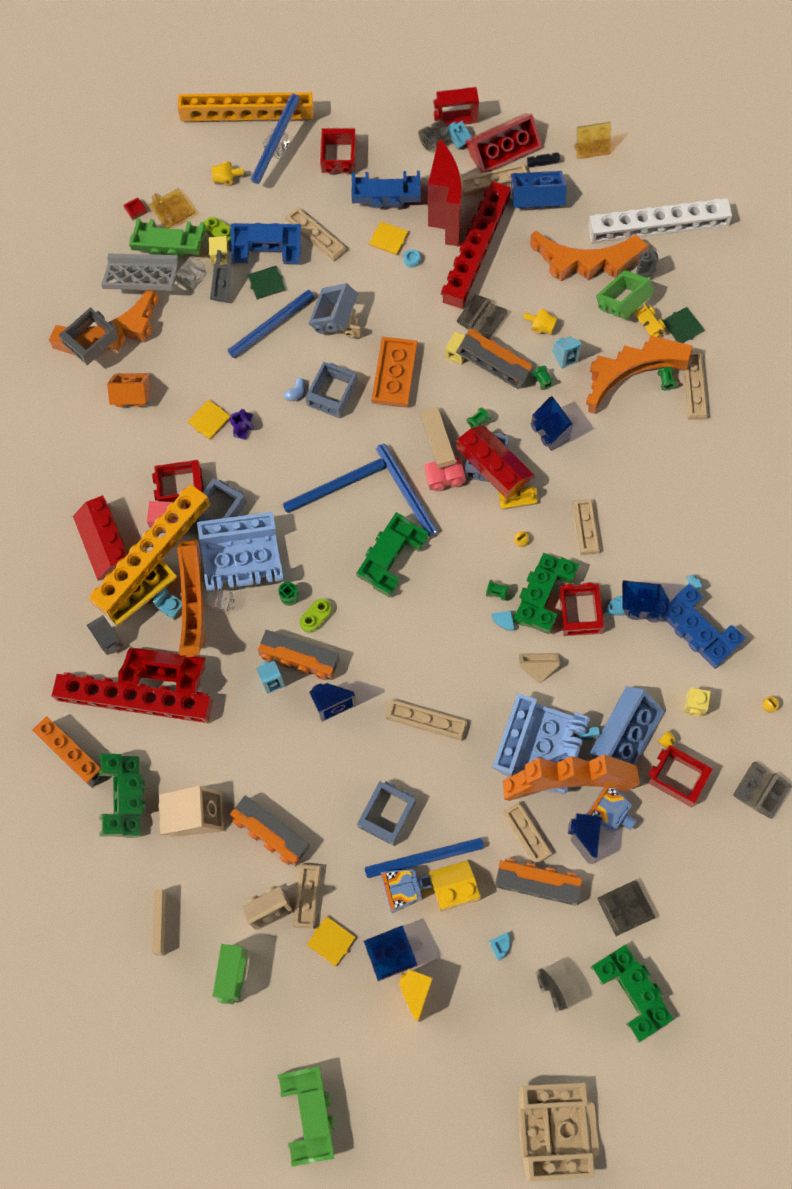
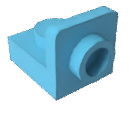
(458, 134)
(168, 603)

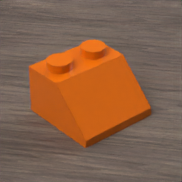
(129, 389)

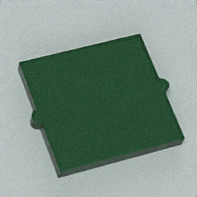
(266, 282)
(683, 325)

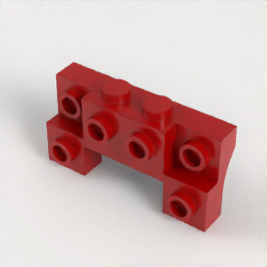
(162, 666)

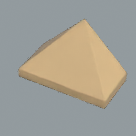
(539, 664)

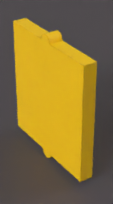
(388, 238)
(209, 419)
(331, 941)

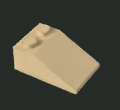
(267, 908)

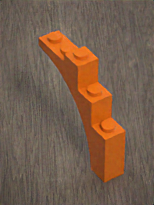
(588, 262)
(131, 324)
(655, 354)
(193, 608)
(571, 772)

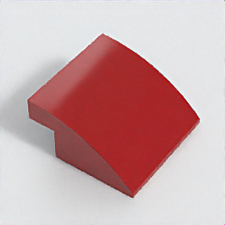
(445, 195)

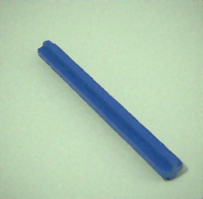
(275, 138)
(270, 324)
(333, 485)
(406, 489)
(424, 857)

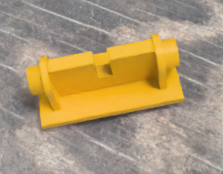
(647, 315)
(523, 497)

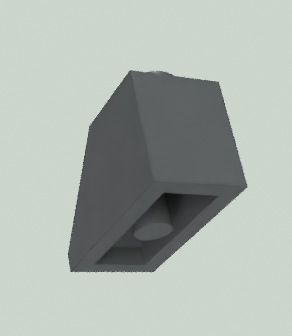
(105, 635)

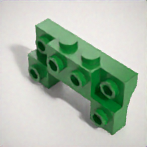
(387, 549)
(535, 596)
(126, 796)
(638, 988)

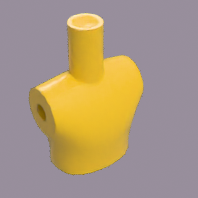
(224, 173)
(542, 322)

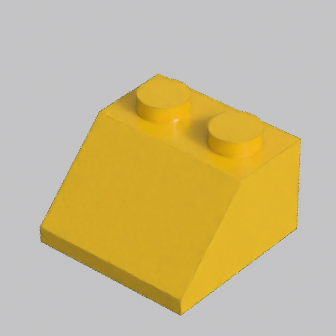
(454, 886)
(415, 991)

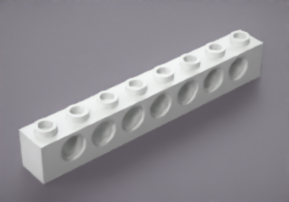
(689, 216)

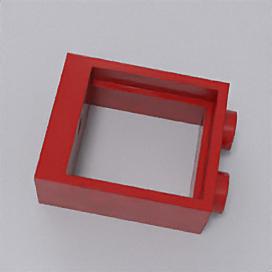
(457, 97)
(330, 137)
(176, 469)
(581, 628)
(690, 762)

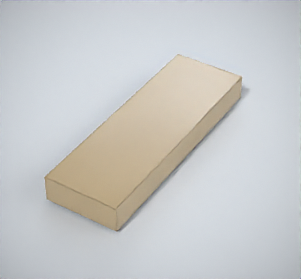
(586, 527)
(527, 833)
(307, 896)
(159, 922)

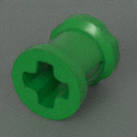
(543, 377)
(667, 378)
(479, 418)
(497, 590)

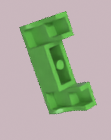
(167, 241)
(314, 1115)

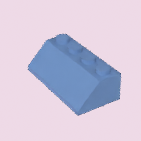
(629, 726)

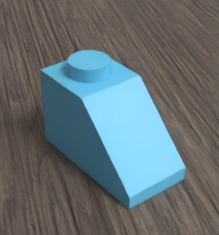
(566, 351)
(270, 676)

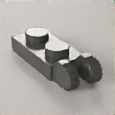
(221, 278)

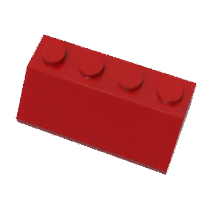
(504, 143)
(494, 460)
(100, 536)

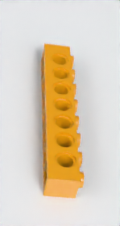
(242, 106)
(149, 560)

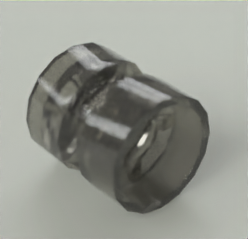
(430, 135)

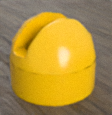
(524, 541)
(768, 706)
(667, 739)

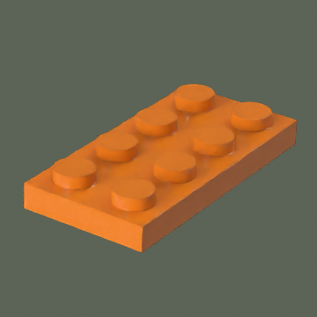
(394, 372)

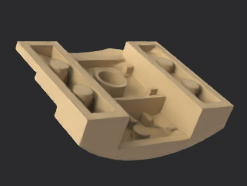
(557, 1131)

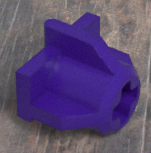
(241, 423)

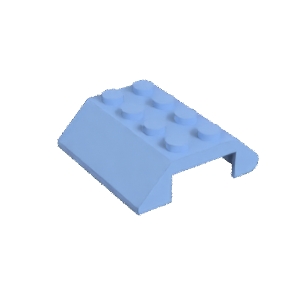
(239, 550)
(536, 733)

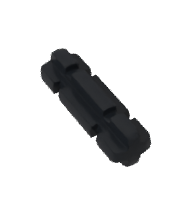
(543, 159)

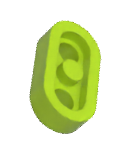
(218, 228)
(316, 615)

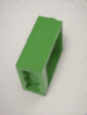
(641, 291)
(230, 973)

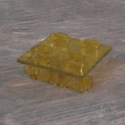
(593, 140)
(171, 208)

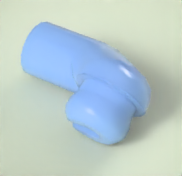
(296, 392)

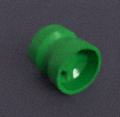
(288, 598)

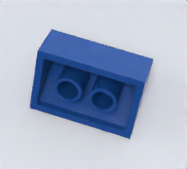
(538, 189)

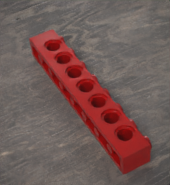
(482, 232)
(65, 682)

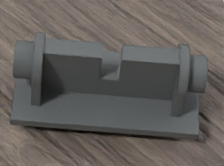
(648, 263)

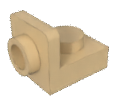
(351, 329)

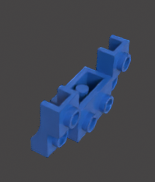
(385, 191)
(266, 238)
(698, 631)

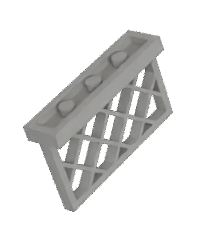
(137, 264)

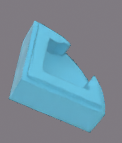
(696, 583)
(615, 607)
(503, 620)
(593, 733)
(500, 945)

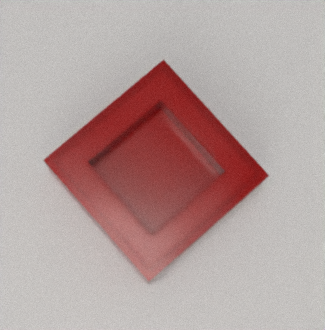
(135, 208)

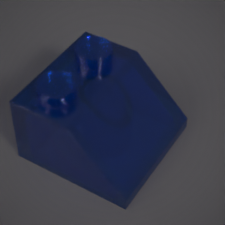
(551, 424)
(644, 601)
(331, 700)
(585, 835)
(390, 953)

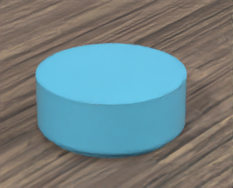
(412, 258)

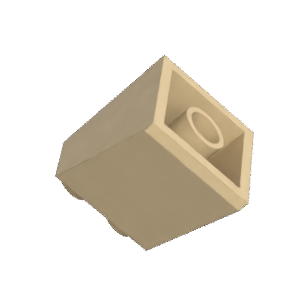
(191, 811)

